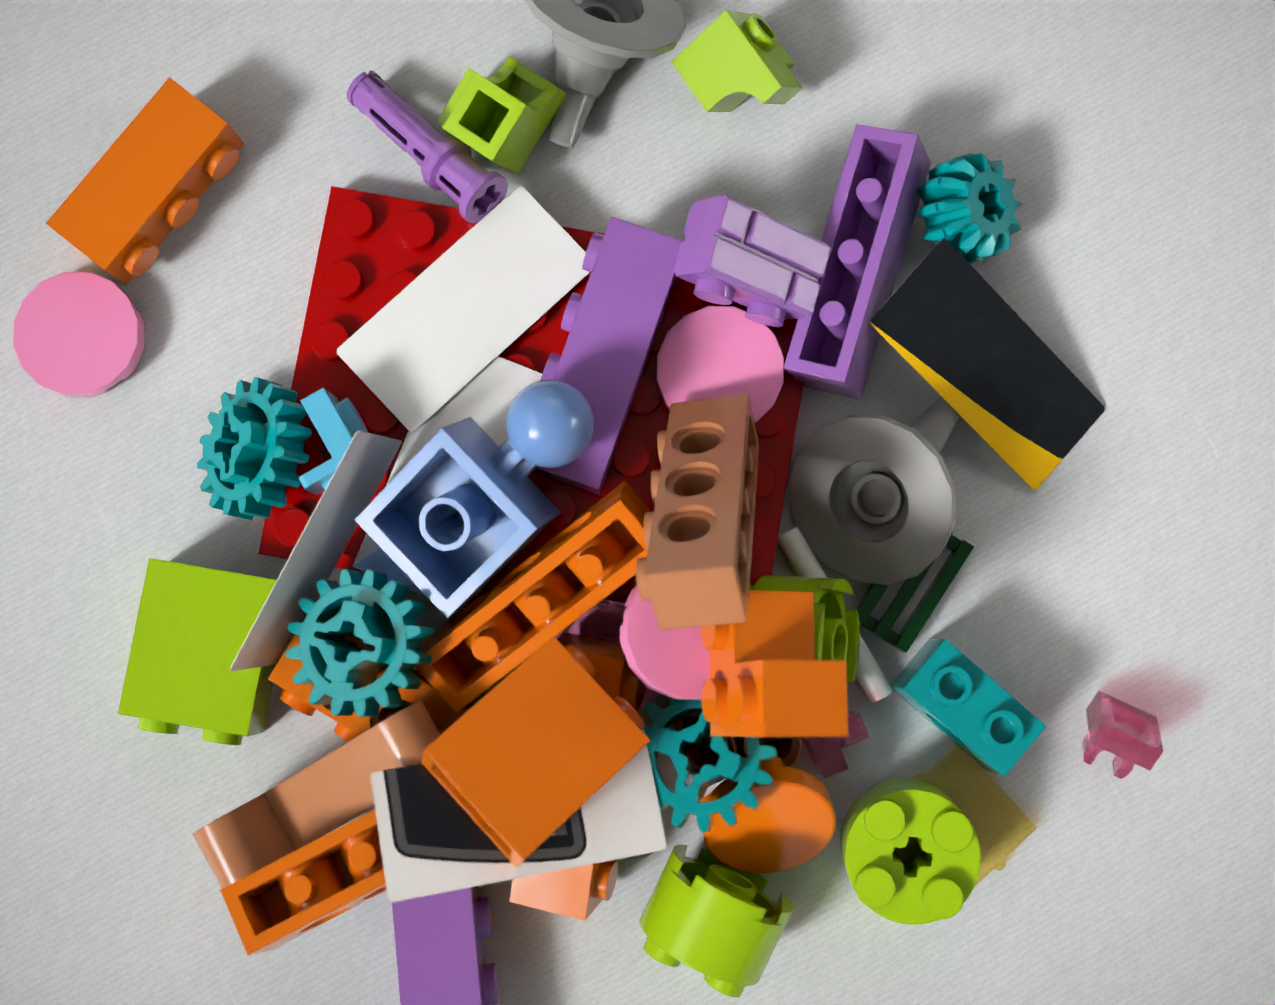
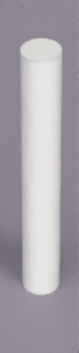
(806, 565)

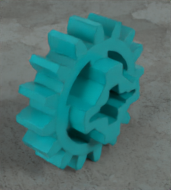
(253, 449)
(340, 667)
(692, 787)

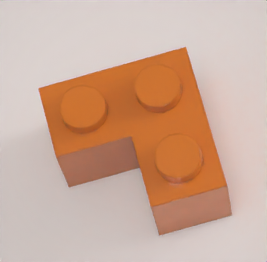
(768, 674)

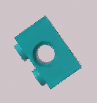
(968, 706)

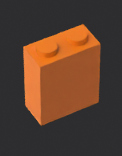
(535, 749)

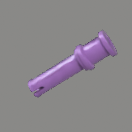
(443, 160)

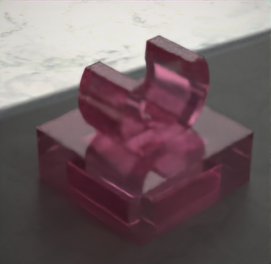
(1123, 732)
(826, 751)

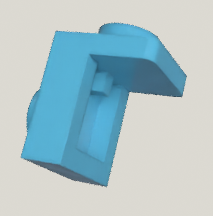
(336, 426)

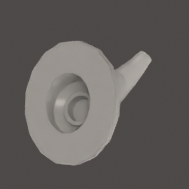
(596, 40)
(876, 494)

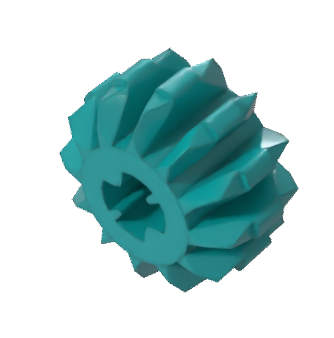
(970, 206)

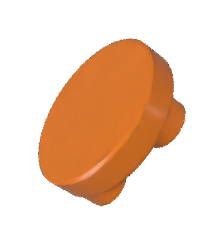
(786, 829)

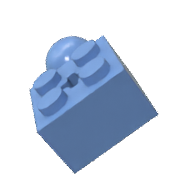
(487, 485)

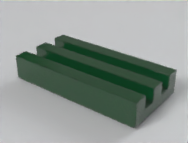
(959, 552)

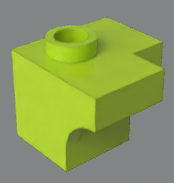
(736, 60)
(502, 112)

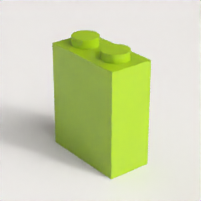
(183, 652)

